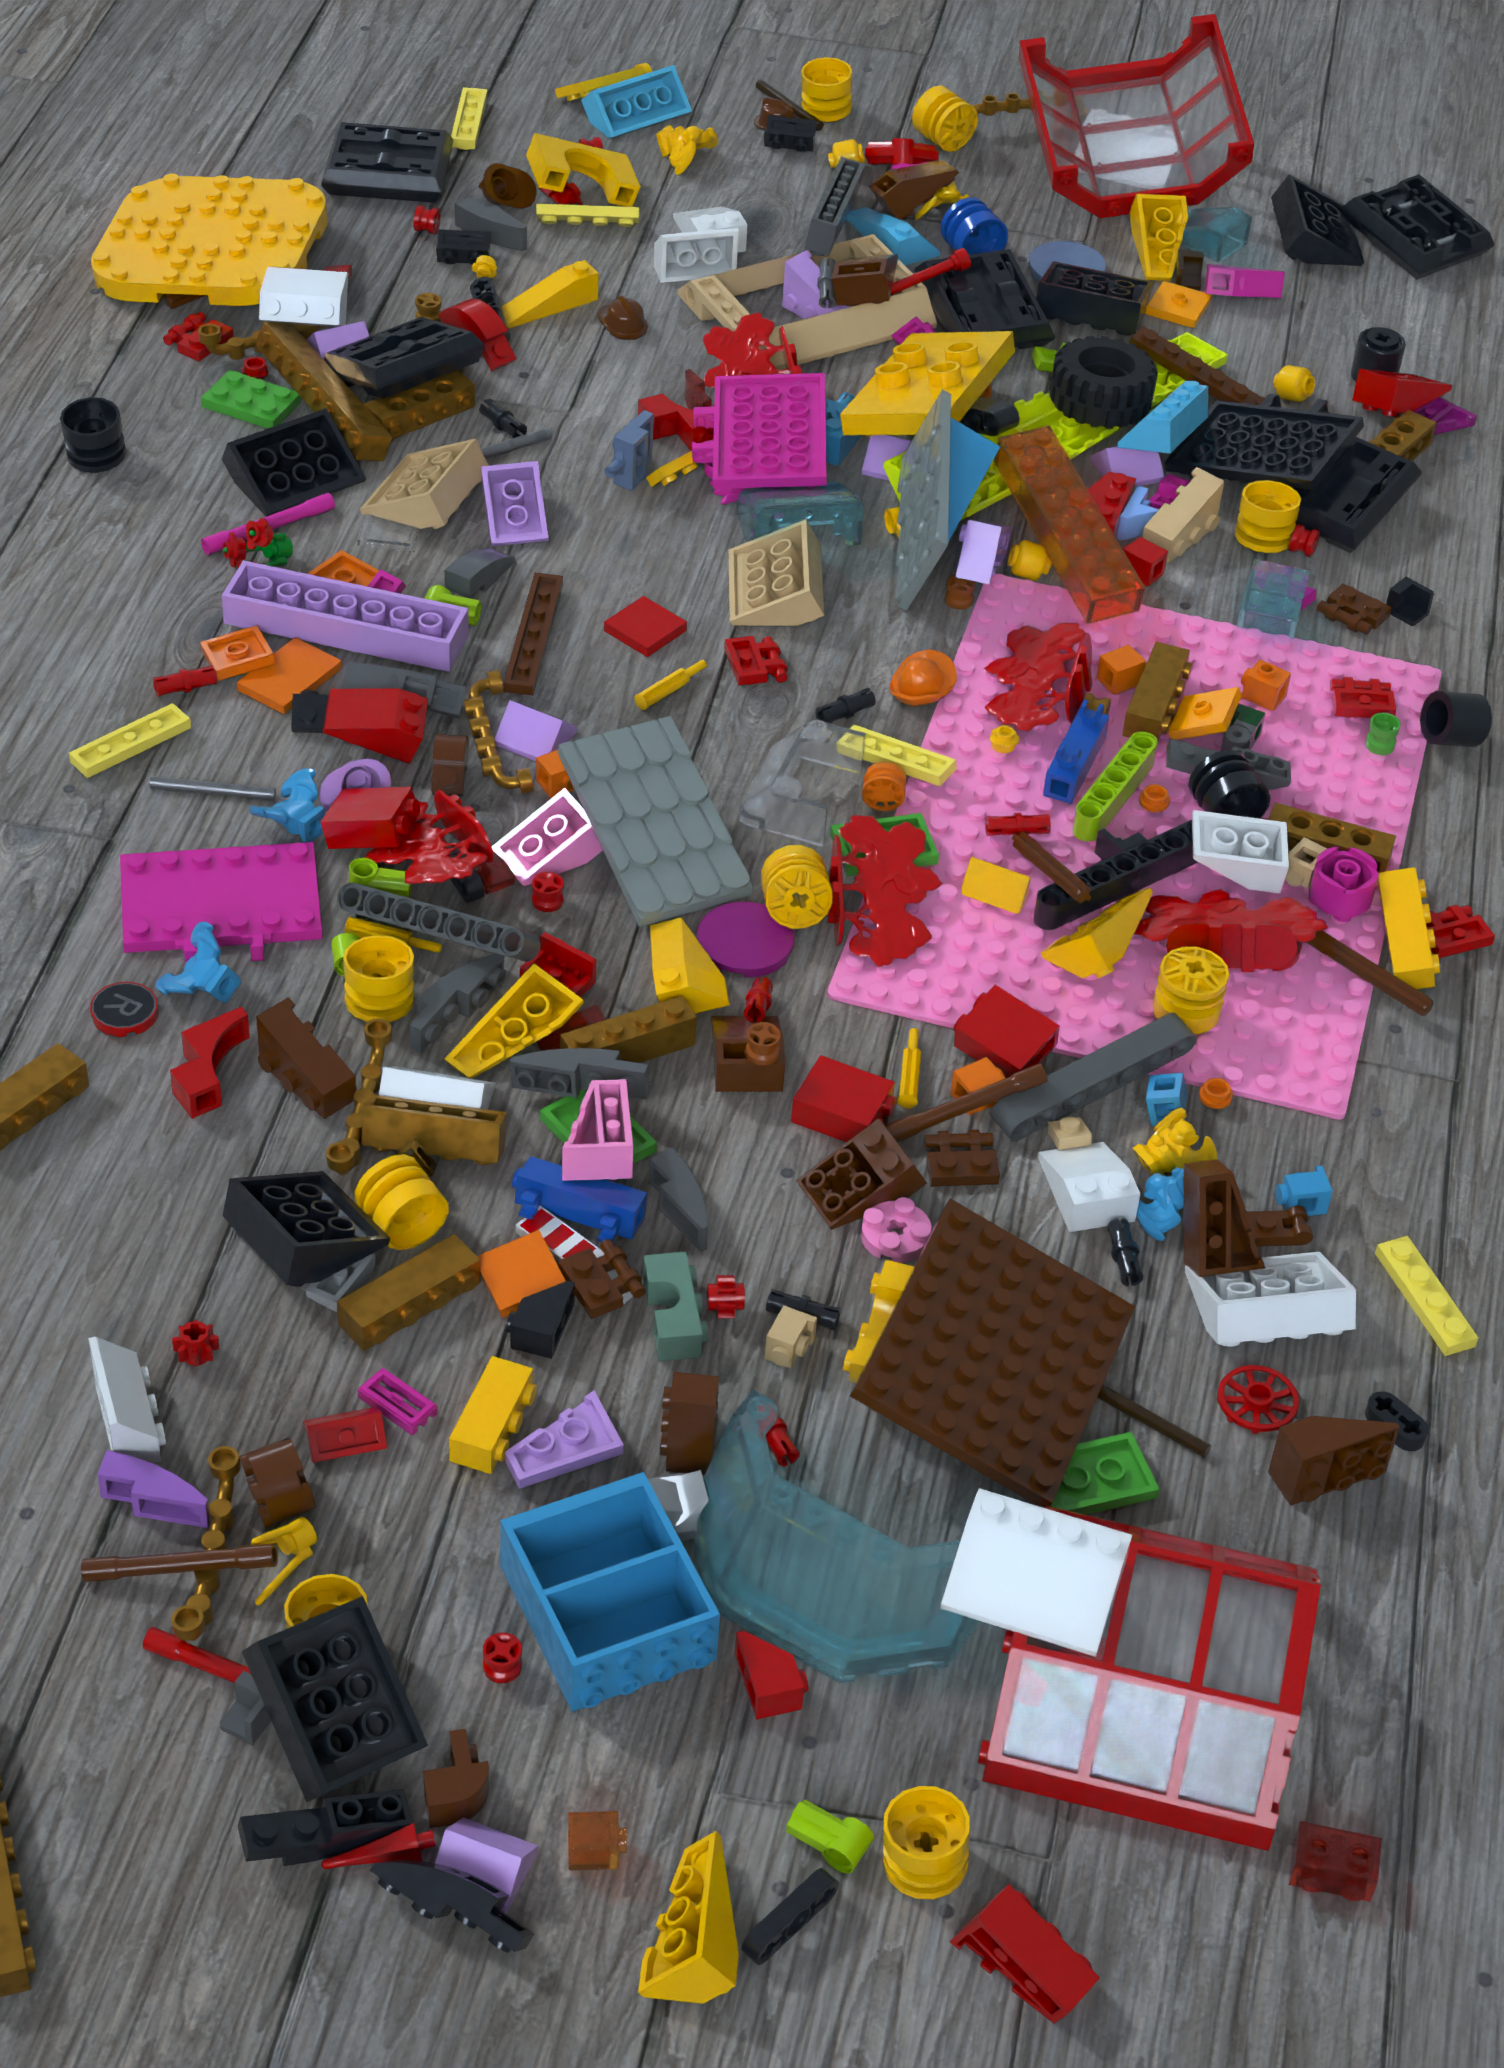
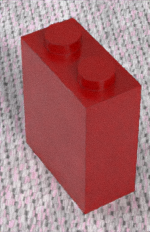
(370, 817)
(1005, 1032)
(842, 1099)

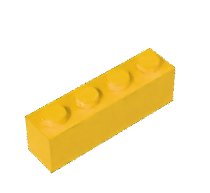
(1406, 927)

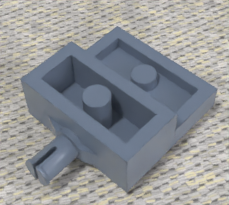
(632, 452)

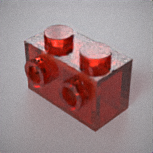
(1335, 1861)

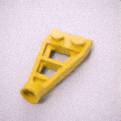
(583, 88)

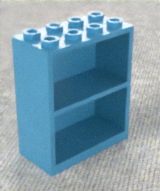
(609, 1591)

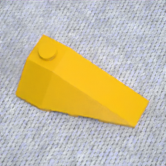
(1158, 232)
(560, 291)
(1101, 940)
(685, 968)
(520, 1018)
(697, 1934)

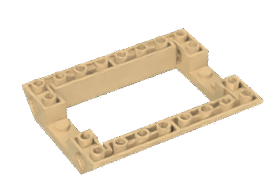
(821, 334)

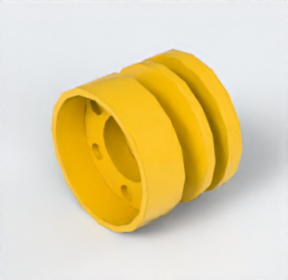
(827, 88)
(944, 118)
(1267, 516)
(792, 871)
(379, 978)
(1192, 986)
(402, 1201)
(319, 1596)
(926, 1842)

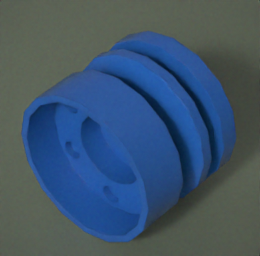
(973, 227)

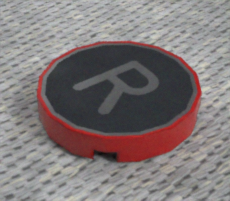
(124, 1009)

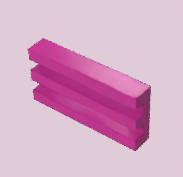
(392, 1404)

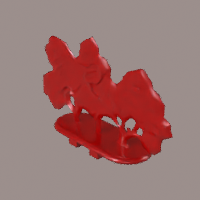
(740, 349)
(1034, 671)
(428, 849)
(887, 883)
(1226, 927)

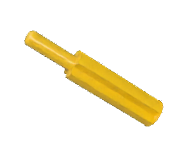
(667, 685)
(366, 928)
(910, 1072)

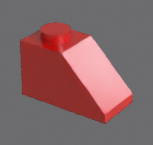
(769, 1676)

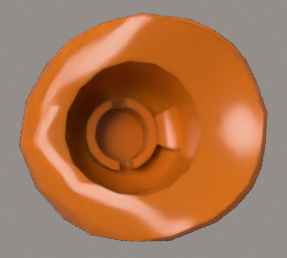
(923, 678)

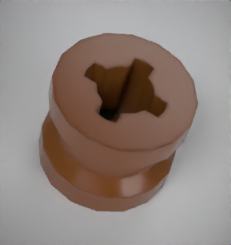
(959, 592)
(763, 1043)

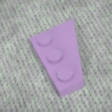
(568, 1444)

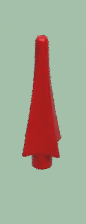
(396, 1846)

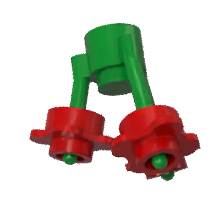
(259, 538)

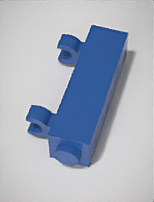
(1076, 754)
(593, 1203)

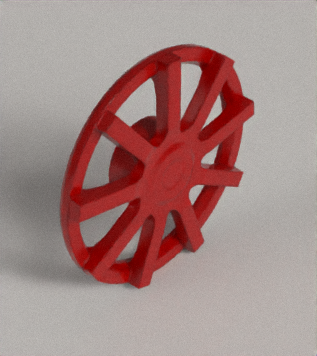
(1257, 1398)

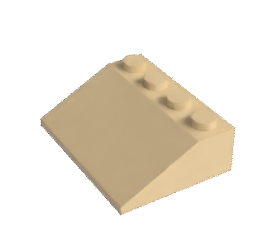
(428, 485)
(777, 578)

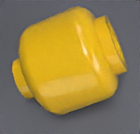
(848, 149)
(1294, 383)
(1028, 560)

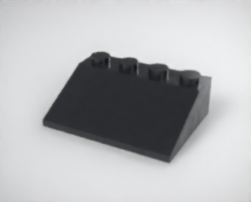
(1314, 226)
(1093, 297)
(292, 462)
(301, 1224)
(334, 1698)

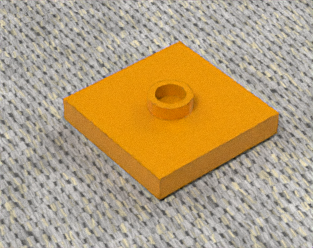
(1178, 304)
(1204, 713)

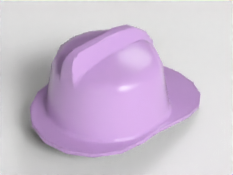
(354, 774)

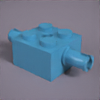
(836, 443)

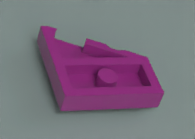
(1447, 415)

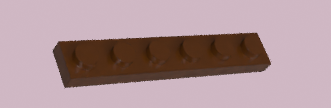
(1192, 368)
(533, 634)

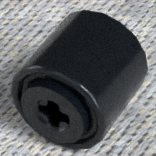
(1378, 350)
(1455, 719)

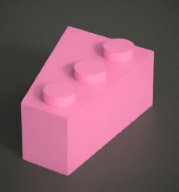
(601, 1135)

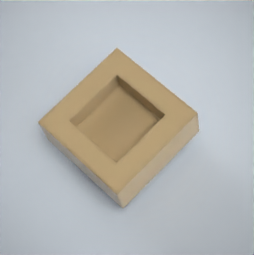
(1069, 1133)

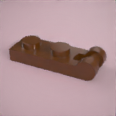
(1270, 1231)

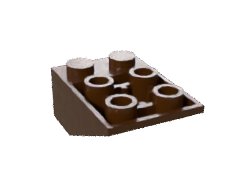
(909, 186)
(864, 279)
(731, 1066)
(859, 1176)
(1329, 1455)

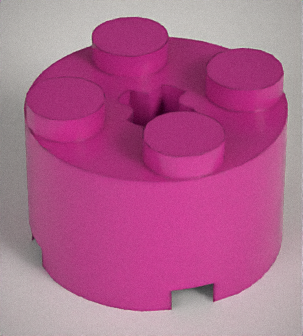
(1343, 883)

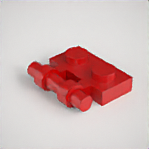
(189, 344)
(747, 661)
(1361, 698)
(1458, 931)

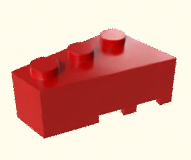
(1112, 496)
(1028, 1953)

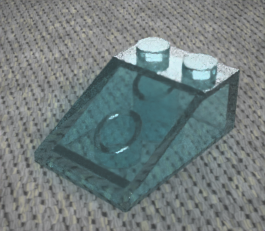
(1216, 231)
(1273, 598)

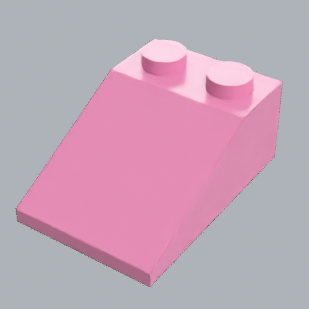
(550, 840)

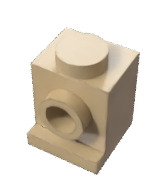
(1300, 868)
(790, 1336)

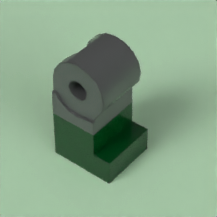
(1244, 728)

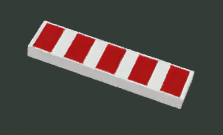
(561, 1239)

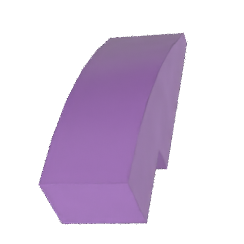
(151, 1490)

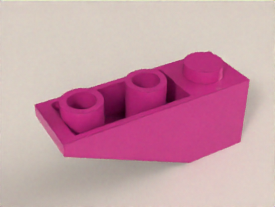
(1243, 281)

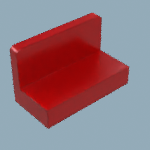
(345, 1434)

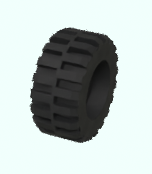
(1103, 382)

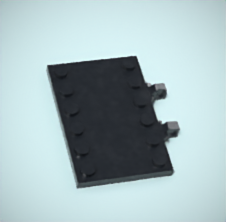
(1267, 443)

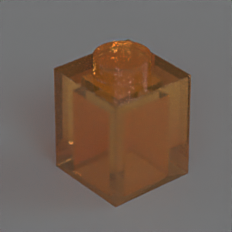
(595, 1840)

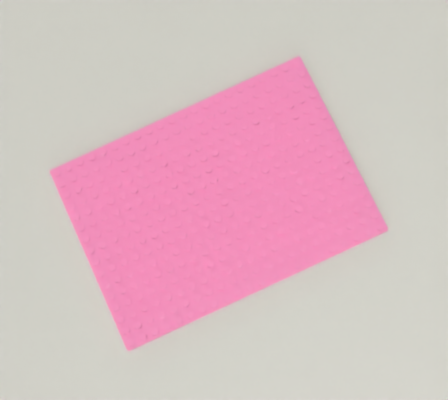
(1280, 1033)

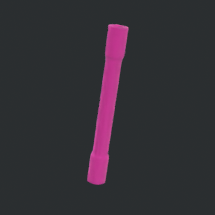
(307, 509)

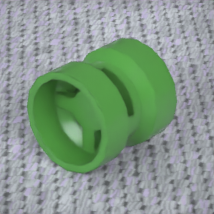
(1382, 734)

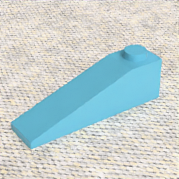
(894, 234)

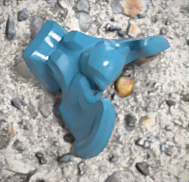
(297, 812)
(203, 969)
(1168, 1200)

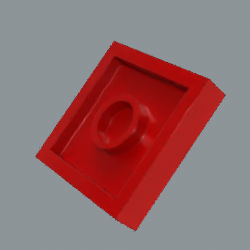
(645, 626)

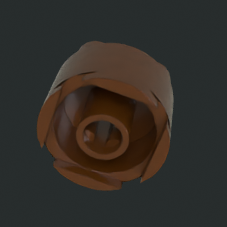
(277, 1482)

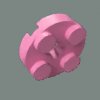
(900, 1215)

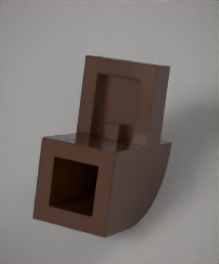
(449, 763)
(457, 1789)

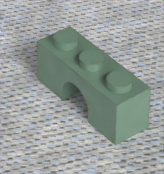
(678, 1329)

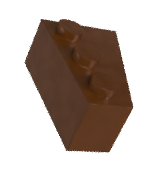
(301, 1062)
(1215, 1222)
(689, 1422)

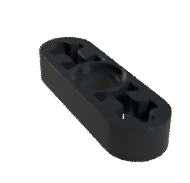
(790, 1916)

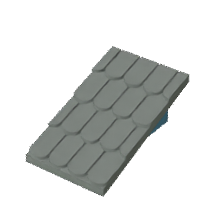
(935, 488)
(655, 820)

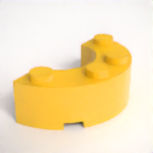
(887, 1289)

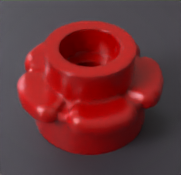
(255, 367)

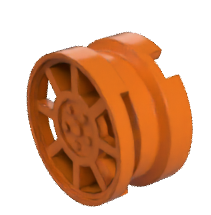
(884, 784)

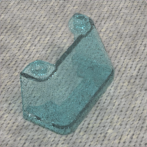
(773, 508)

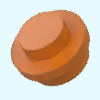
(1154, 798)
(1216, 1093)

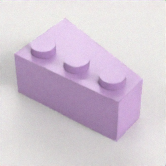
(800, 287)
(982, 549)

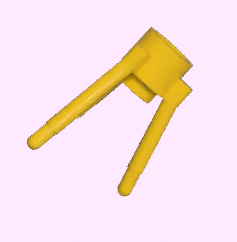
(292, 1538)

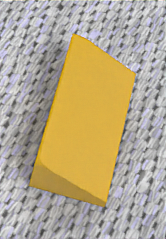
(996, 885)

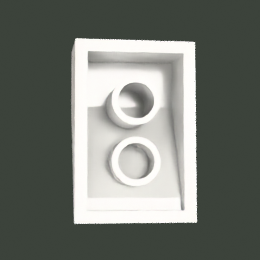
(713, 219)
(1242, 849)
(1090, 1186)

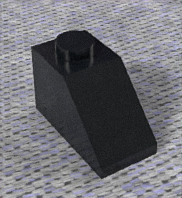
(541, 1320)

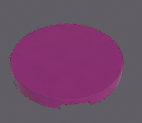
(745, 939)

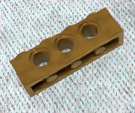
(424, 404)
(1407, 435)
(1333, 833)

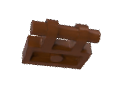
(1354, 609)
(961, 1167)
(592, 1283)

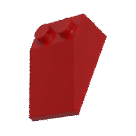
(1395, 391)
(378, 720)

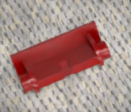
(568, 197)

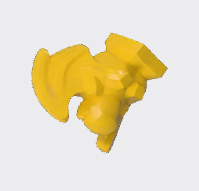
(683, 144)
(944, 195)
(1171, 1145)

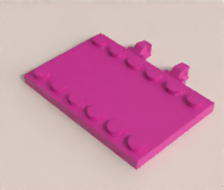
(765, 431)
(242, 891)

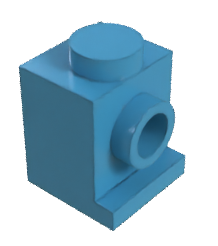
(1164, 1095)
(1306, 1190)

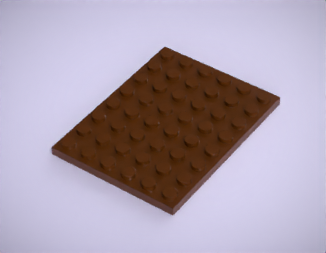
(995, 1354)

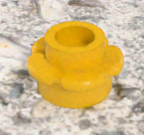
(485, 267)
(1004, 739)

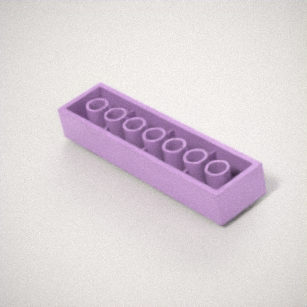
(346, 615)

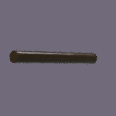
(798, 111)
(1154, 1421)

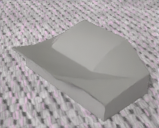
(341, 1283)
(683, 1500)

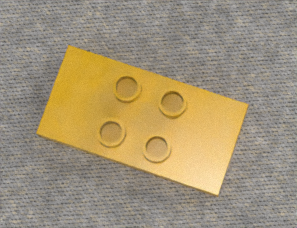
(915, 374)

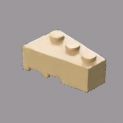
(1188, 516)

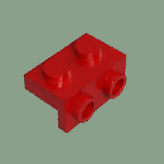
(565, 964)

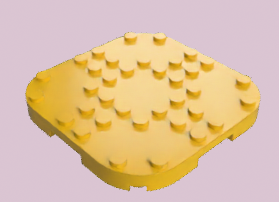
(207, 237)

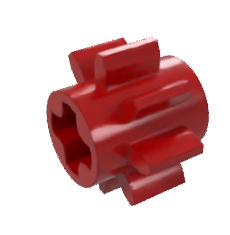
(725, 1296)
(195, 1343)

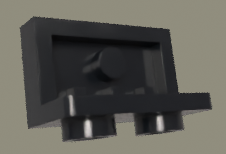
(790, 133)
(462, 246)
(308, 712)

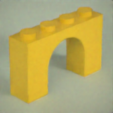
(555, 158)

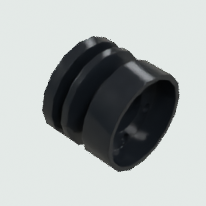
(93, 434)
(1229, 786)

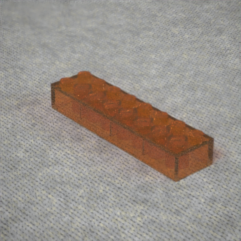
(1069, 525)

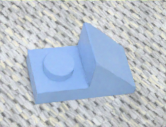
(1135, 515)

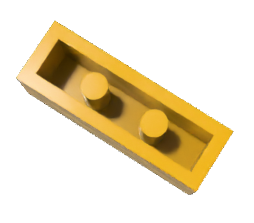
(492, 1415)

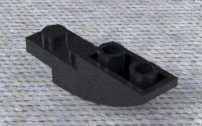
(326, 1831)
(441, 1888)

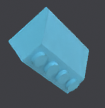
(637, 102)
(1170, 421)

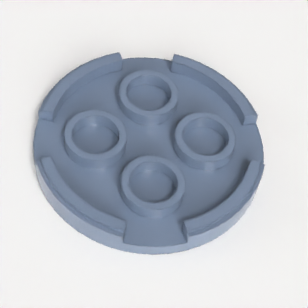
(1064, 252)

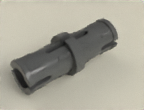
(825, 283)

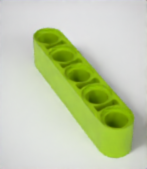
(1114, 786)

